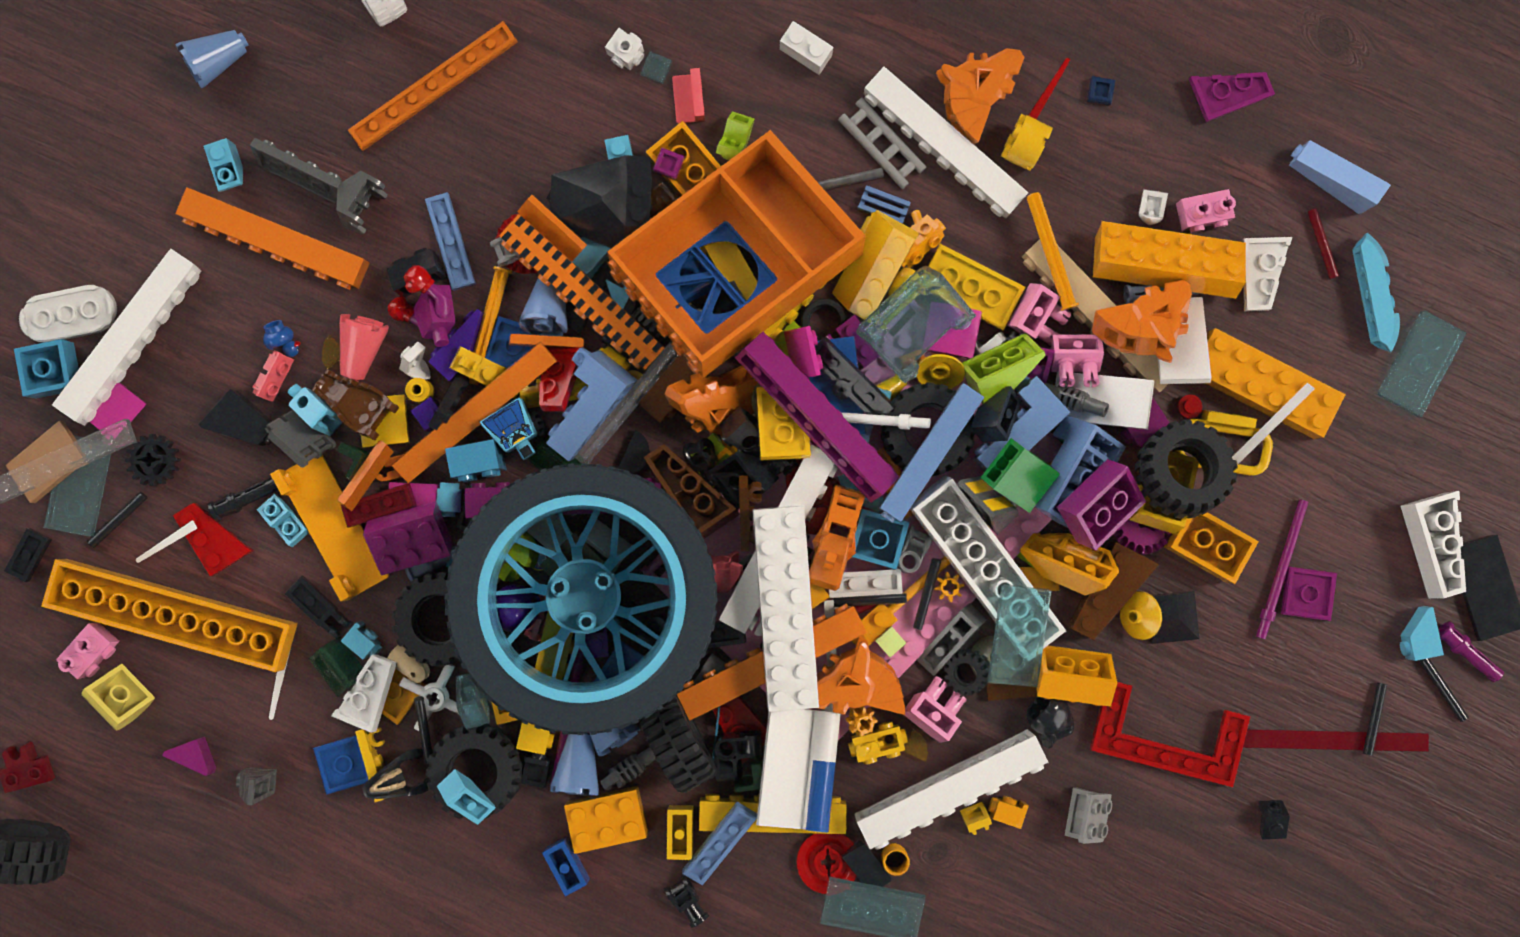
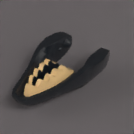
(390, 780)

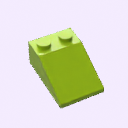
(1002, 366)

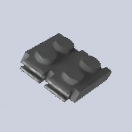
(298, 438)

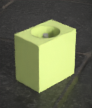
(890, 641)

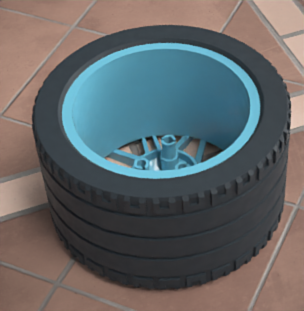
(580, 599)

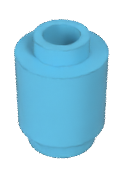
(449, 499)

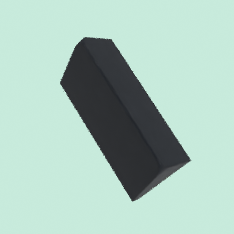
(866, 865)

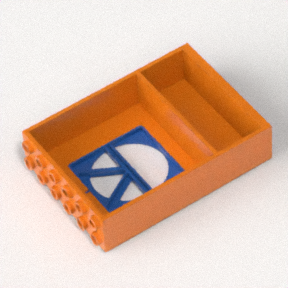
(769, 209)

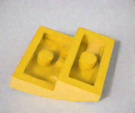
(393, 427)

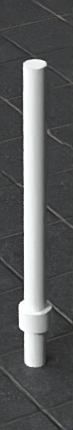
(903, 421)

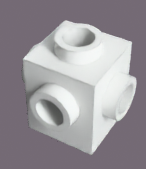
(625, 49)

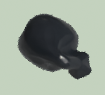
(1050, 719)

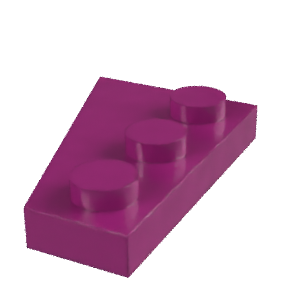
(1226, 94)

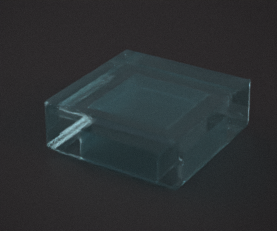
(656, 67)

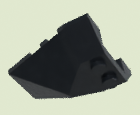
(604, 198)

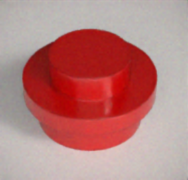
(1189, 406)

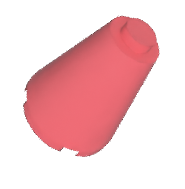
(359, 344)

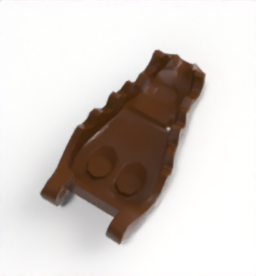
(355, 403)

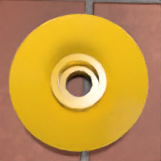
(941, 370)
(1148, 616)

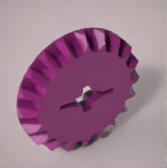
(1143, 539)

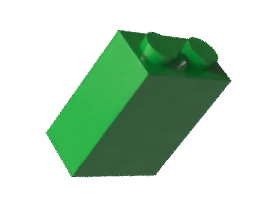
(1020, 475)

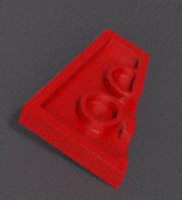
(558, 380)

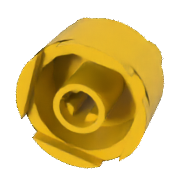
(1026, 142)

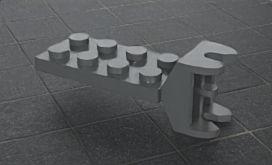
(349, 195)

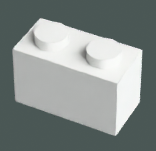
(806, 47)

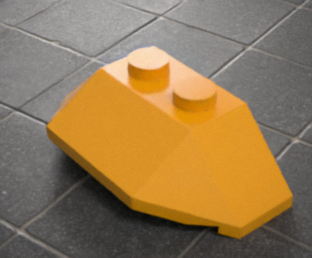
(1070, 563)

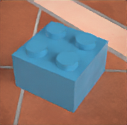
(46, 367)
(475, 459)
(879, 539)

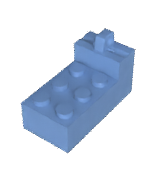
(606, 388)
(1038, 416)
(1082, 452)

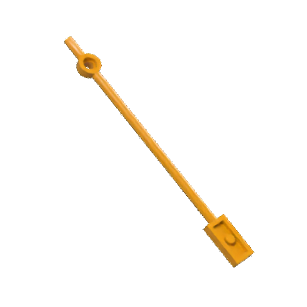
(882, 617)

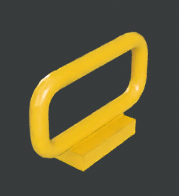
(1242, 426)

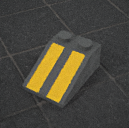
(990, 504)

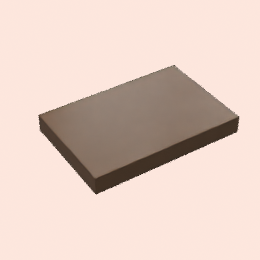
(53, 439)

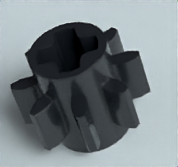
(782, 465)

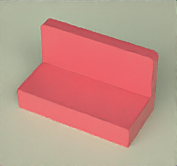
(688, 97)

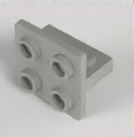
(1088, 816)

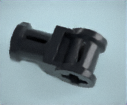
(702, 459)
(685, 899)

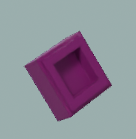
(668, 163)

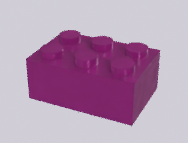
(1101, 504)
(408, 538)

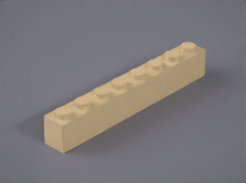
(1091, 299)

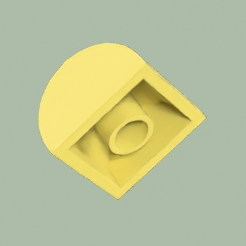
(118, 697)

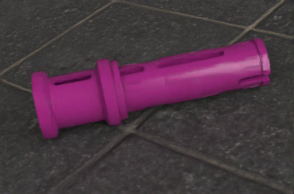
(1462, 645)

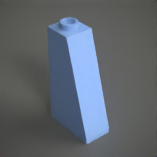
(1339, 177)

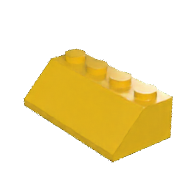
(870, 276)

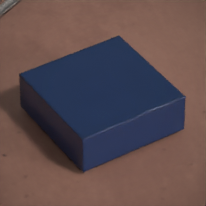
(1101, 90)

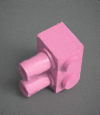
(1205, 211)
(1033, 312)
(1077, 354)
(87, 651)
(931, 716)

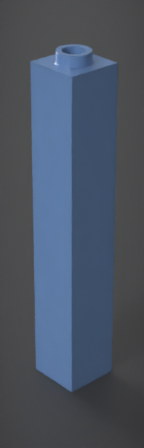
(930, 453)

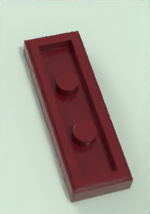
(380, 505)

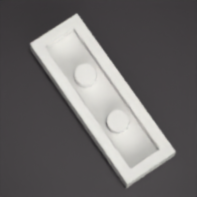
(869, 583)

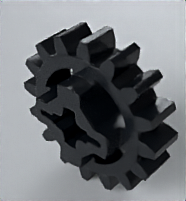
(152, 470)

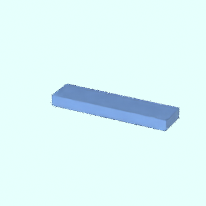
(450, 241)
(719, 843)

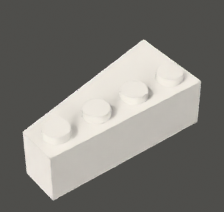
(1437, 543)

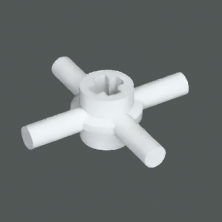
(437, 687)

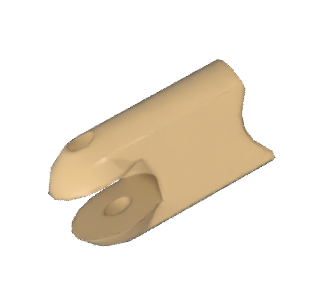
(408, 665)

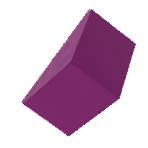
(194, 756)

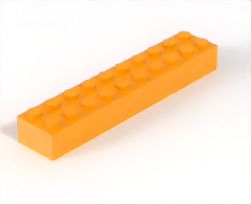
(169, 614)

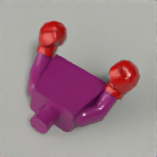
(432, 311)

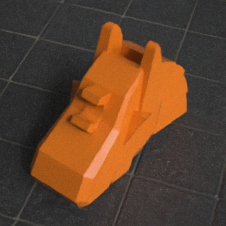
(968, 100)
(1148, 323)
(712, 398)
(833, 550)
(859, 680)

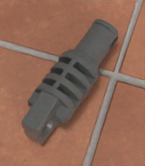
(1079, 400)
(628, 769)

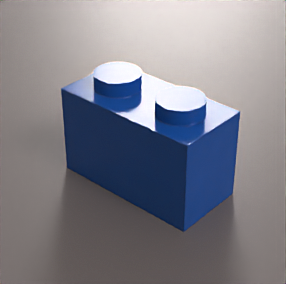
(566, 866)

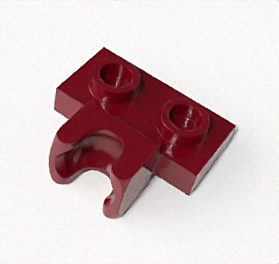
(24, 768)

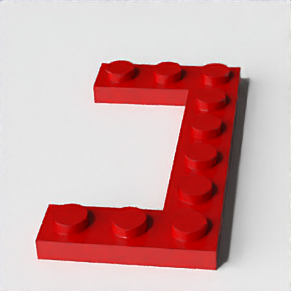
(1219, 768)

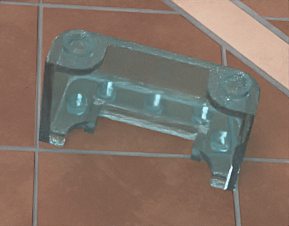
(914, 321)

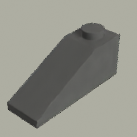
(951, 639)
(256, 784)

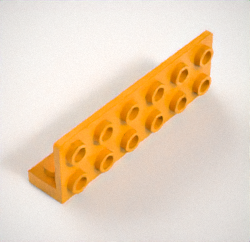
(343, 548)

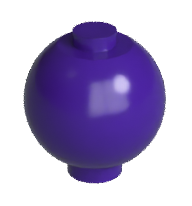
(512, 617)

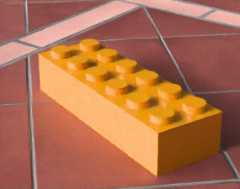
(1164, 256)
(1269, 384)

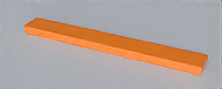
(432, 86)
(474, 411)

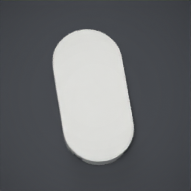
(68, 313)

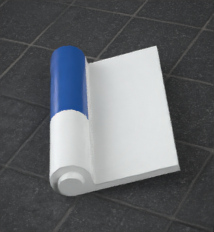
(799, 769)

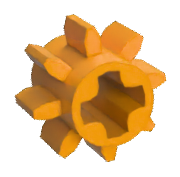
(954, 591)
(861, 720)

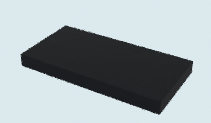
(1489, 589)

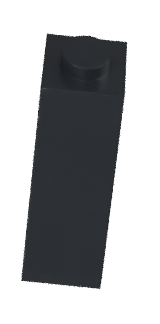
(238, 419)

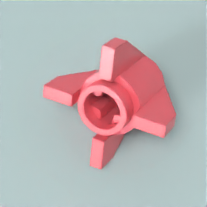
(727, 571)

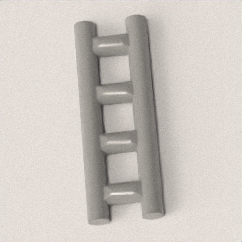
(867, 143)

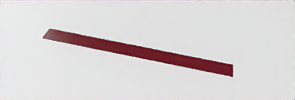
(1335, 740)

